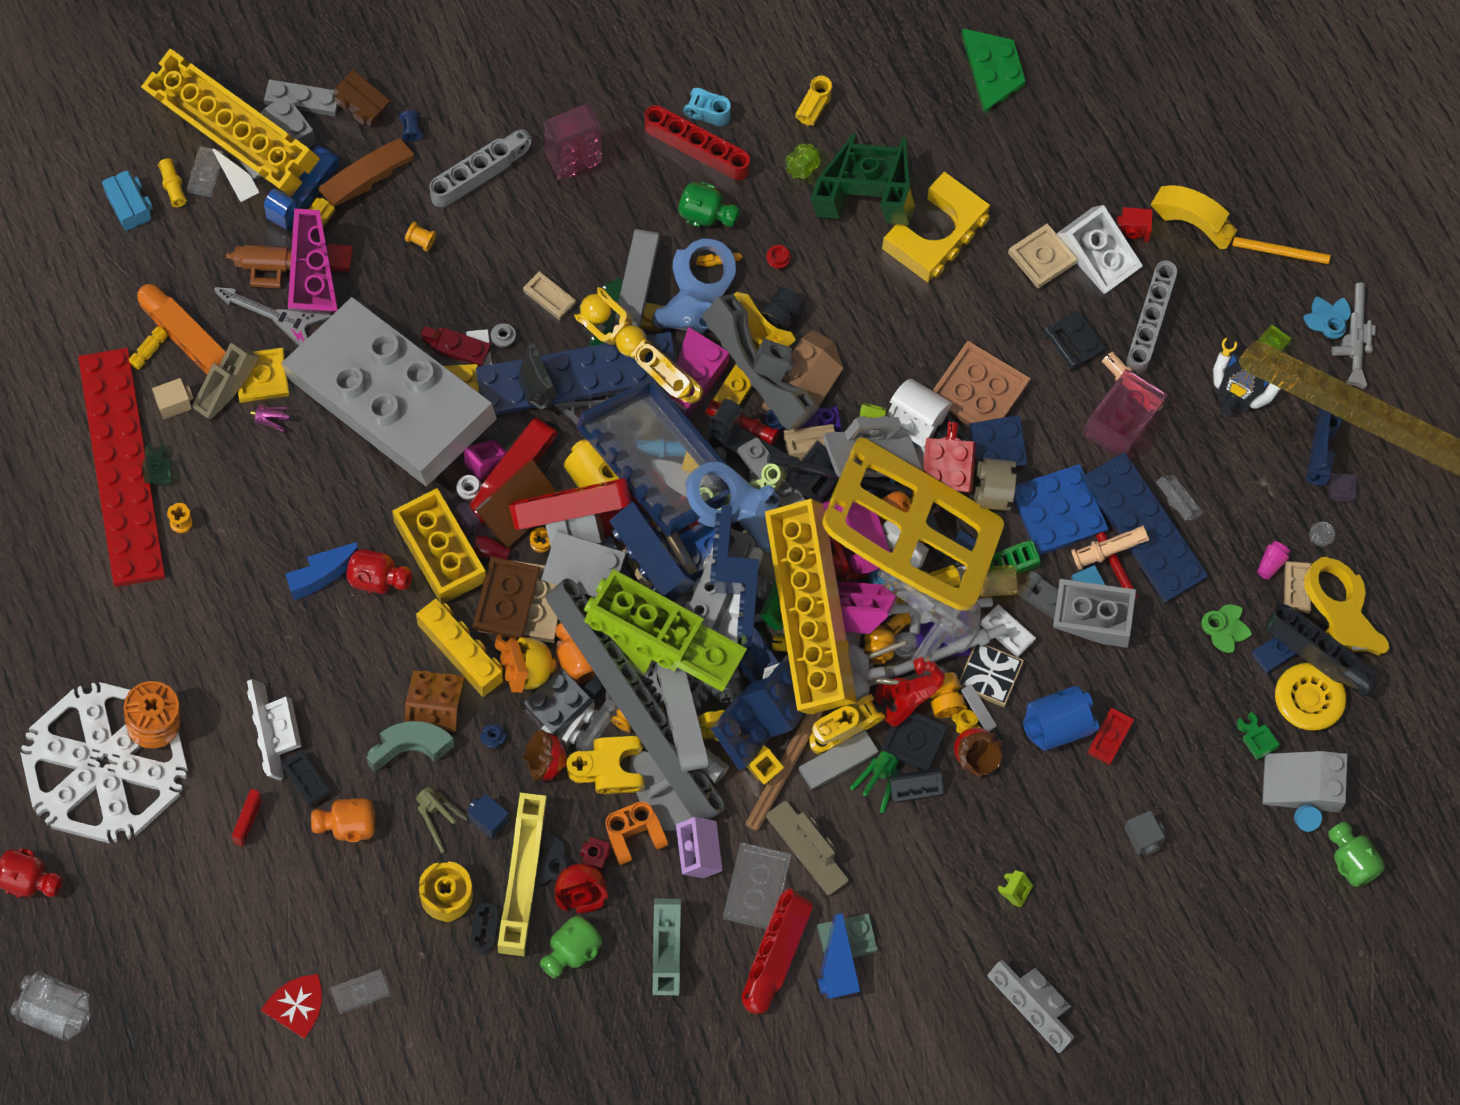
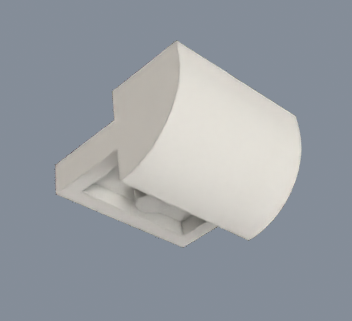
(918, 410)

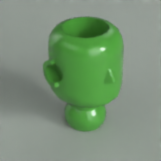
(1356, 856)
(571, 946)

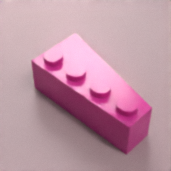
(310, 271)

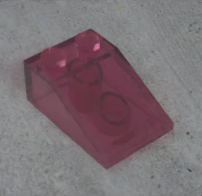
(1124, 414)

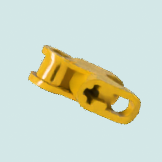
(844, 724)
(604, 765)

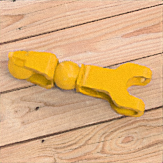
(633, 343)

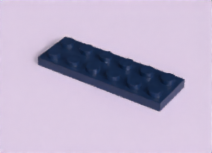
(1130, 505)

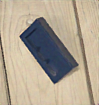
(1272, 654)

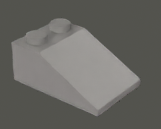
(289, 119)
(581, 562)
(1095, 612)
(1305, 779)

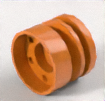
(152, 727)

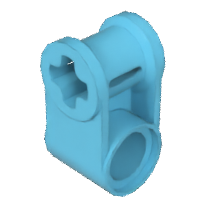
(705, 107)

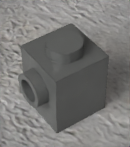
(1145, 833)

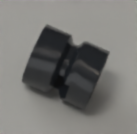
(784, 307)

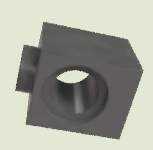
(773, 360)

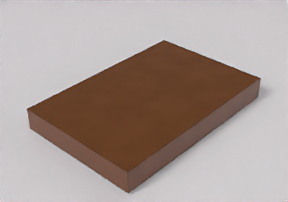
(523, 484)
(506, 598)

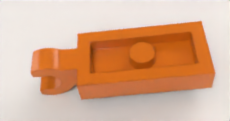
(513, 662)

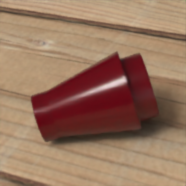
(487, 547)

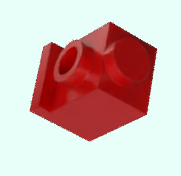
(1135, 223)

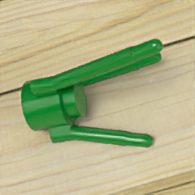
(882, 767)

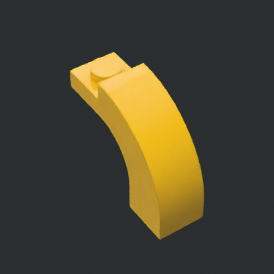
(1196, 208)
(760, 327)

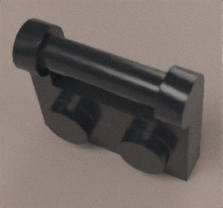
(1079, 336)
(805, 481)

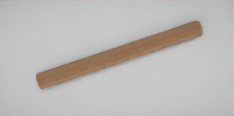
(787, 761)

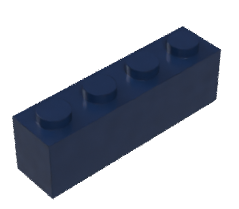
(651, 552)

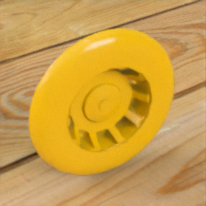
(1309, 698)

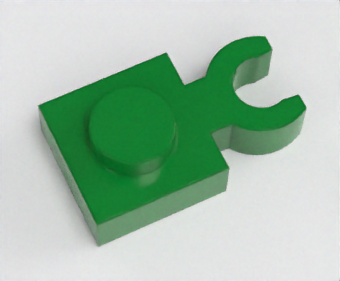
(1258, 739)

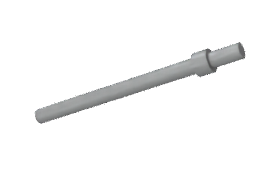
(982, 639)

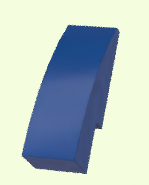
(321, 571)

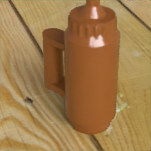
(262, 258)

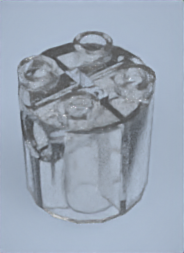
(52, 1006)

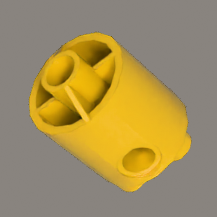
(587, 466)

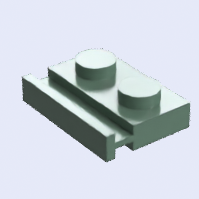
(859, 935)

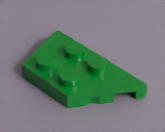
(993, 66)

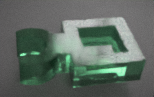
(155, 467)

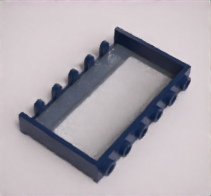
(655, 449)

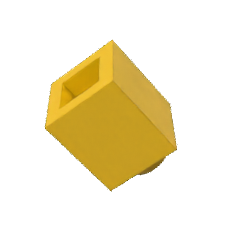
(764, 765)

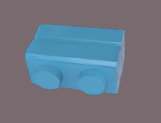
(127, 200)

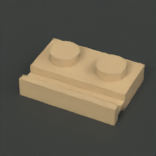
(800, 440)

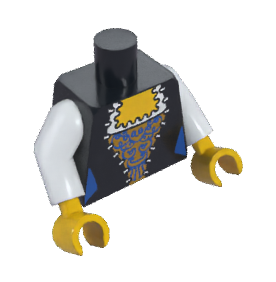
(1238, 387)

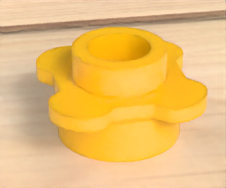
(965, 720)

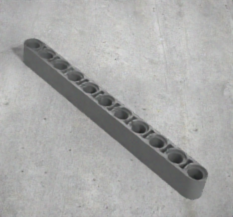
(633, 700)

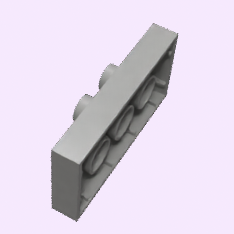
(389, 391)

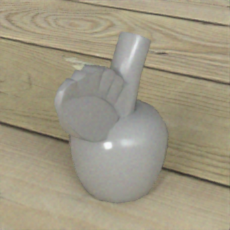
(860, 671)

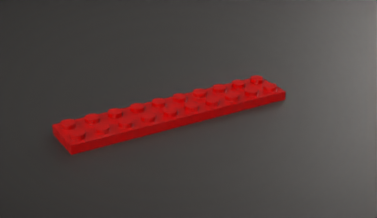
(119, 468)

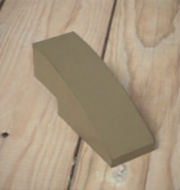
(225, 380)

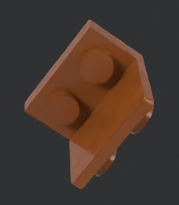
(434, 699)

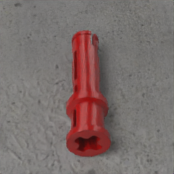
(753, 426)

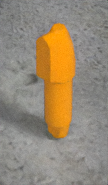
(711, 260)

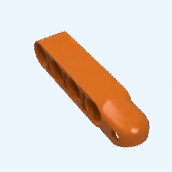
(180, 327)

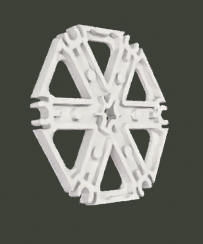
(89, 774)

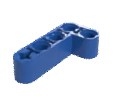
(280, 207)

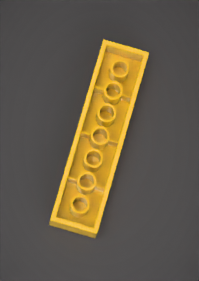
(810, 607)

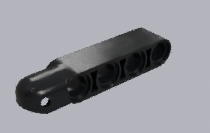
(1320, 649)

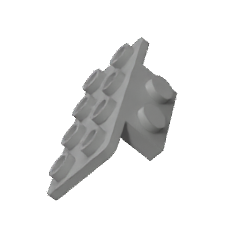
(881, 431)

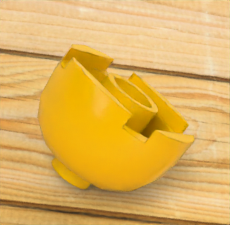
(538, 662)

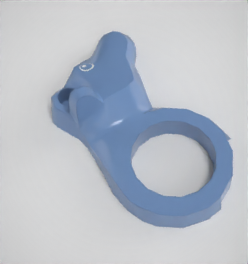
(694, 296)
(746, 501)

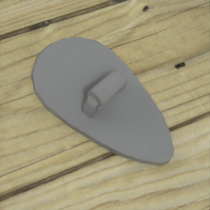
(658, 792)

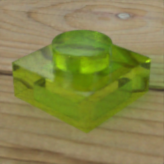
(1275, 338)

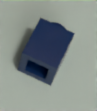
(487, 815)

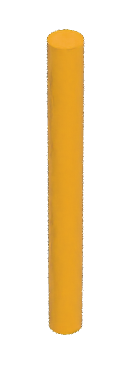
(1281, 250)

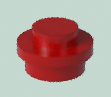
(778, 257)

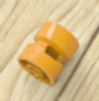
(947, 699)

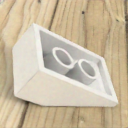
(1100, 248)

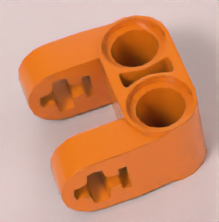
(633, 827)

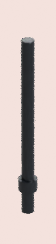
(794, 463)

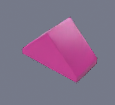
(483, 458)

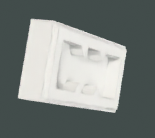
(1017, 638)

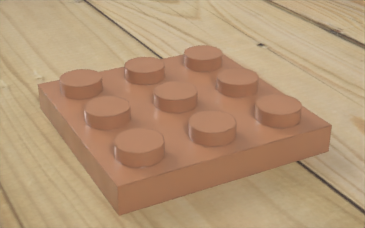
(980, 385)

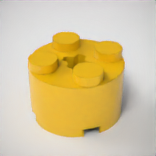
(447, 905)

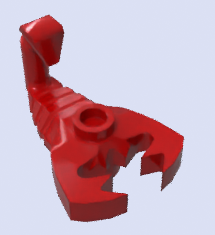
(910, 693)

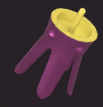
(265, 413)

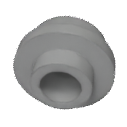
(506, 341)

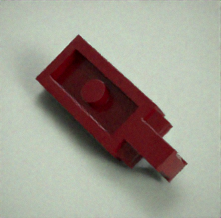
(457, 345)

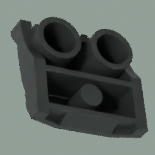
(535, 380)

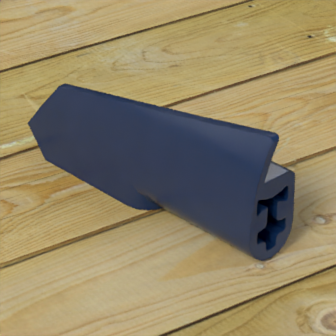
(1321, 459)

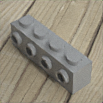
(705, 601)

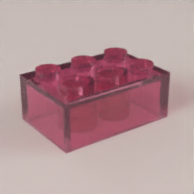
(573, 141)

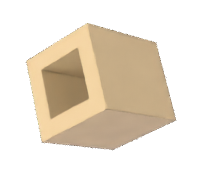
(172, 398)

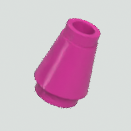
(1273, 559)

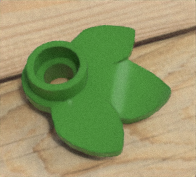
(1229, 627)

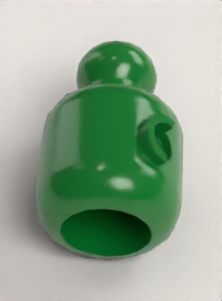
(704, 206)

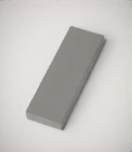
(838, 760)

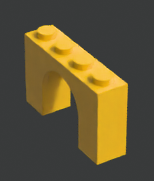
(928, 256)

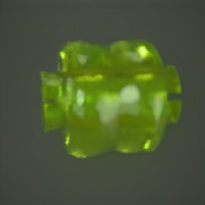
(802, 161)

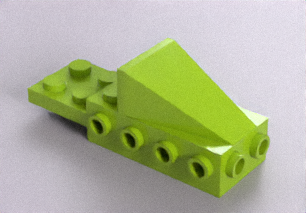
(659, 630)

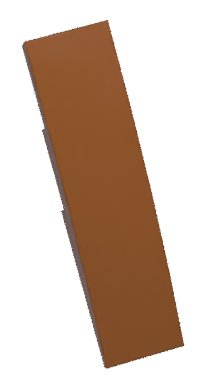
(364, 172)

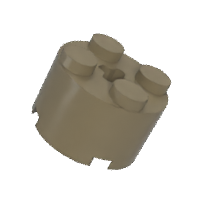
(995, 484)

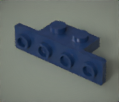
(757, 657)

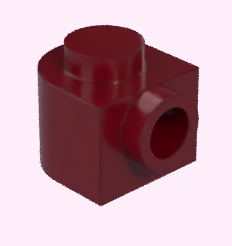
(595, 852)

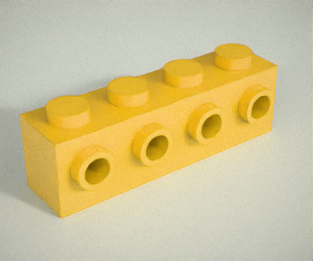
(459, 647)

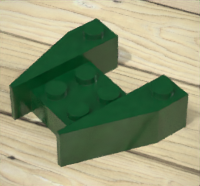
(867, 172)

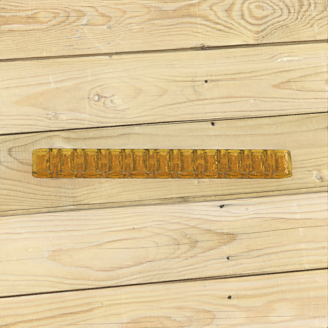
(1352, 405)

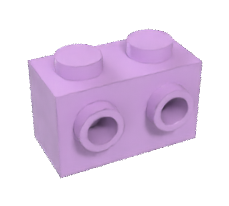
(699, 847)

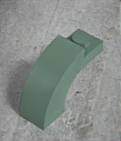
(410, 737)

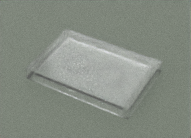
(756, 885)

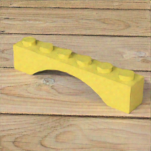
(522, 874)

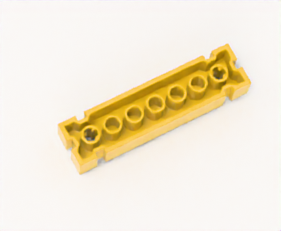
(230, 122)

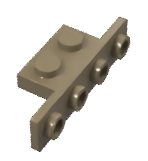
(809, 846)

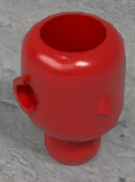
(376, 572)
(25, 874)

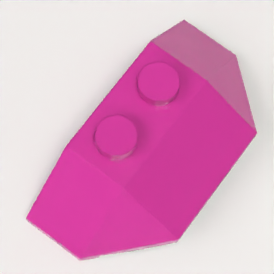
(864, 605)

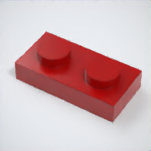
(1110, 736)

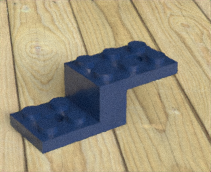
(734, 575)
(760, 712)

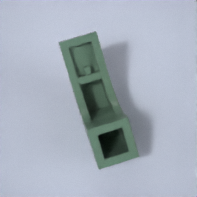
(666, 946)

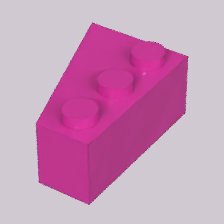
(703, 362)
(867, 525)

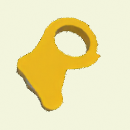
(1345, 617)

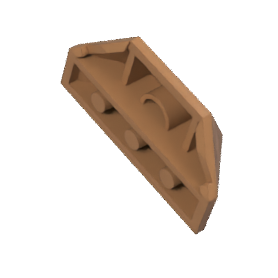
(814, 366)

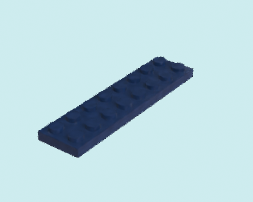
(573, 373)

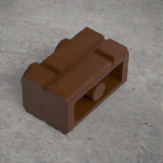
(360, 98)

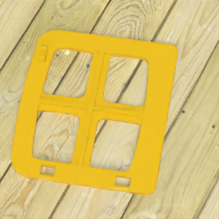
(913, 525)

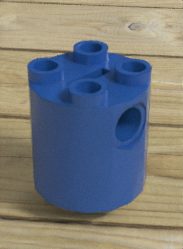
(1060, 718)

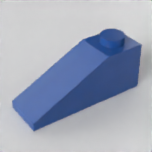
(837, 967)

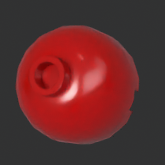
(581, 888)

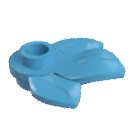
(1326, 315)

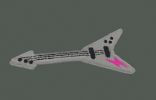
(290, 321)

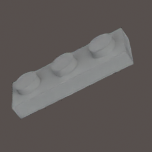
(303, 97)

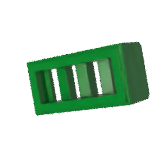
(1019, 550)

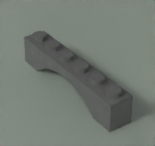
(730, 324)

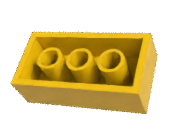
(439, 546)

